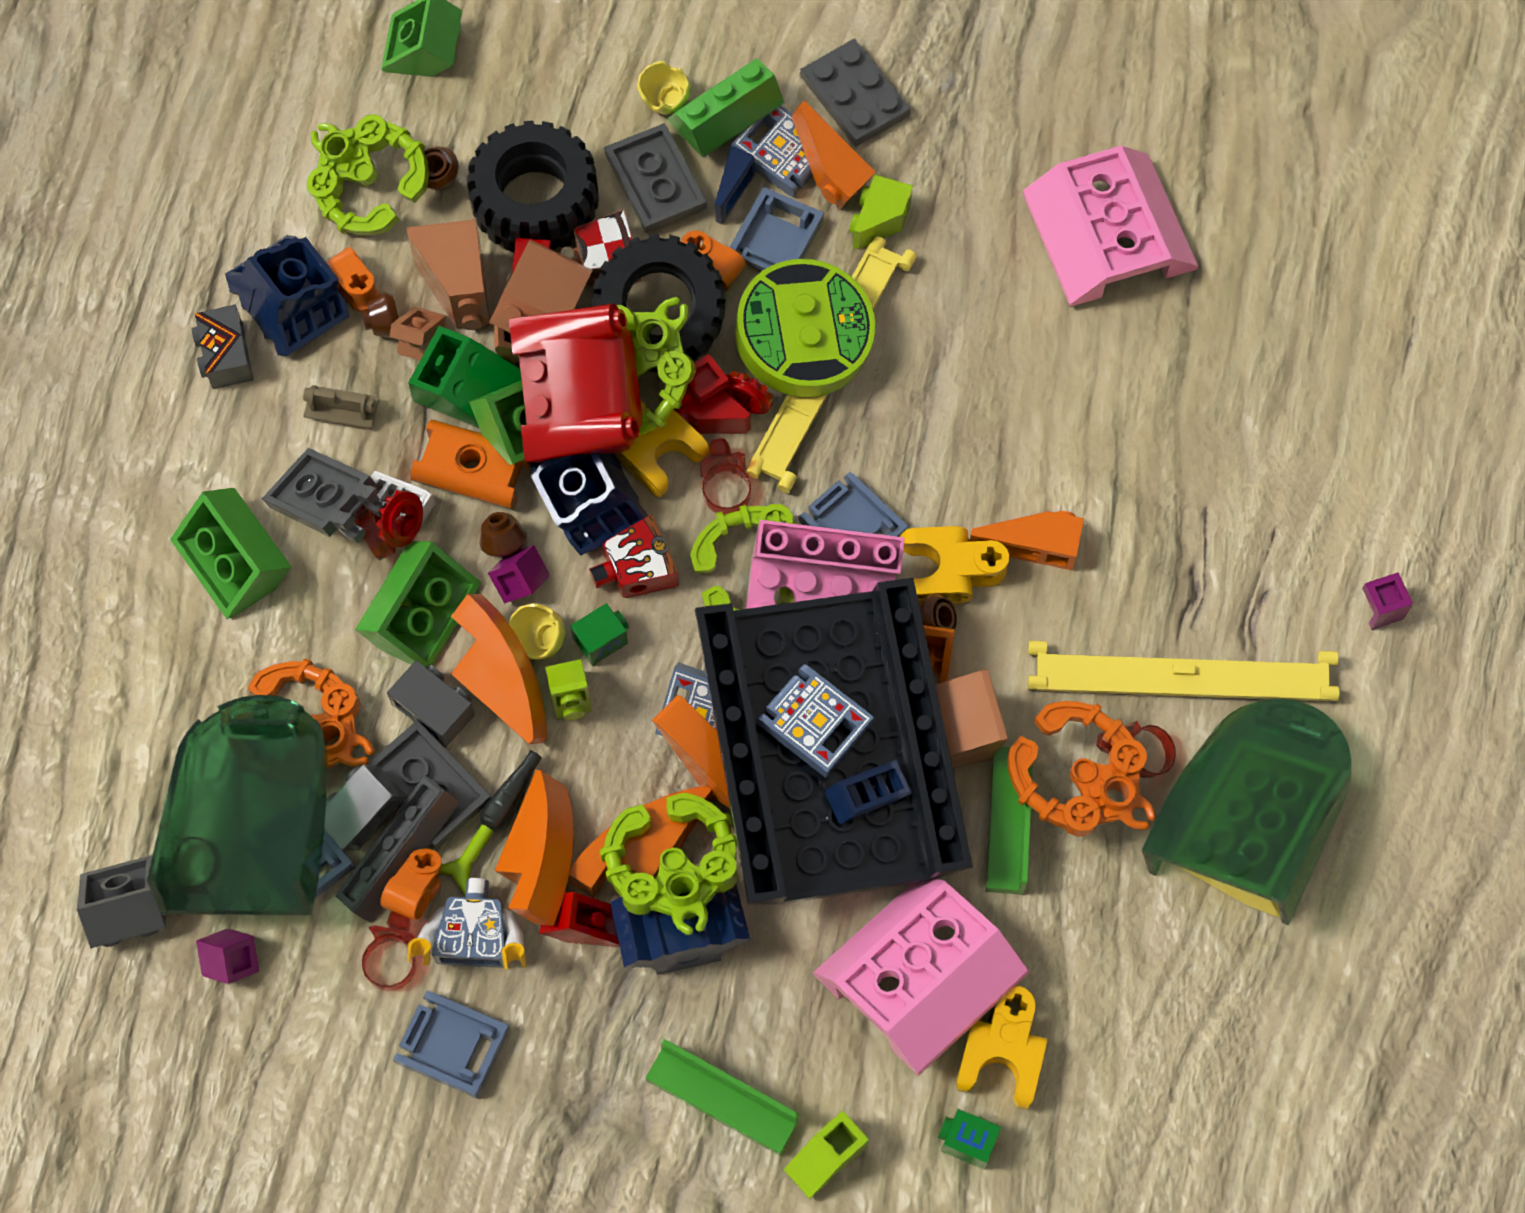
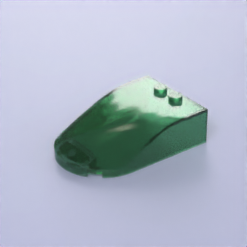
(1257, 801)
(244, 813)

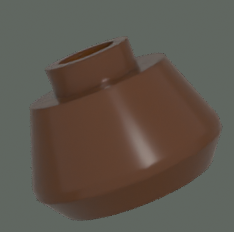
(442, 167)
(380, 314)
(502, 535)
(938, 611)

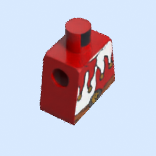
(637, 561)

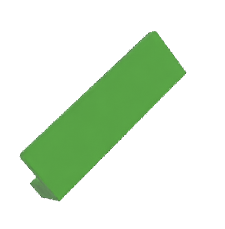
(1007, 832)
(723, 1097)

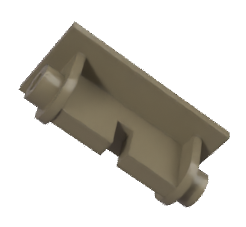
(340, 406)

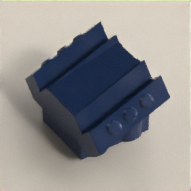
(289, 293)
(587, 497)
(657, 944)

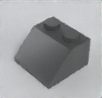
(118, 903)

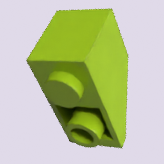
(882, 212)
(569, 690)
(826, 1154)

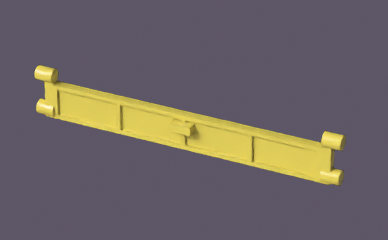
(798, 413)
(1183, 676)

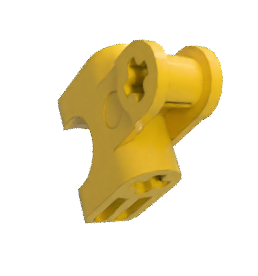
(649, 447)
(958, 561)
(1007, 1043)

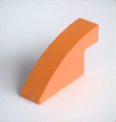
(500, 669)
(695, 745)
(540, 850)
(641, 851)

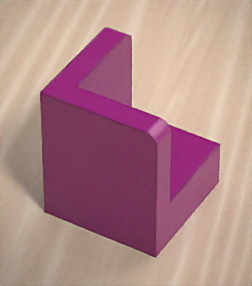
(519, 574)
(1387, 600)
(227, 956)

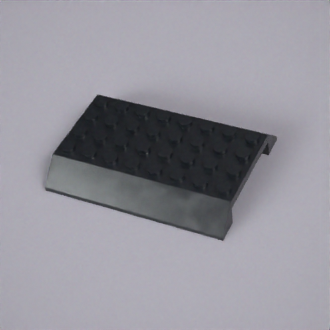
(781, 817)

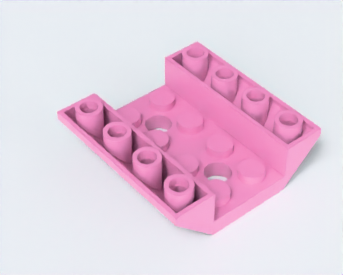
(1084, 223)
(819, 562)
(941, 982)

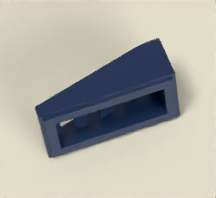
(735, 179)
(846, 799)

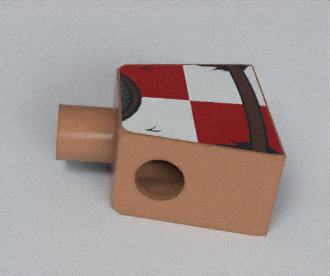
(598, 240)

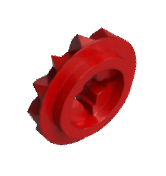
(749, 393)
(407, 526)

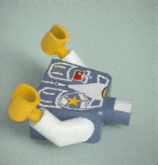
(471, 932)

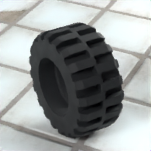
(524, 151)
(671, 258)

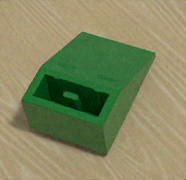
(457, 372)

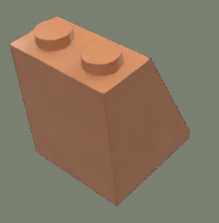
(453, 269)
(540, 285)
(971, 718)

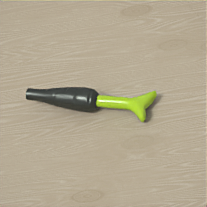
(493, 819)

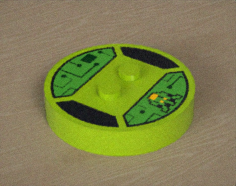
(804, 327)

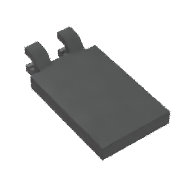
(324, 495)

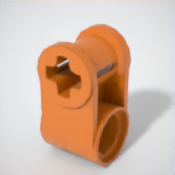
(724, 258)
(355, 280)
(414, 884)

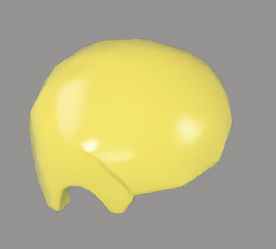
(663, 88)
(538, 630)

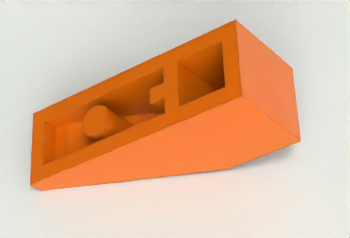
(832, 161)
(1037, 538)

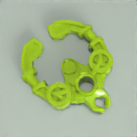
(356, 165)
(668, 356)
(704, 554)
(676, 874)

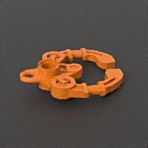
(338, 702)
(1092, 779)

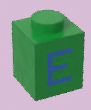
(600, 633)
(969, 1138)

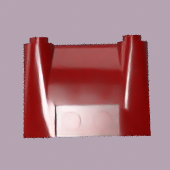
(577, 382)

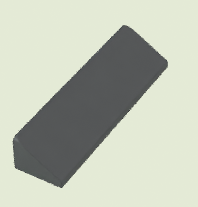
(409, 830)

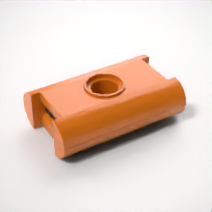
(449, 451)

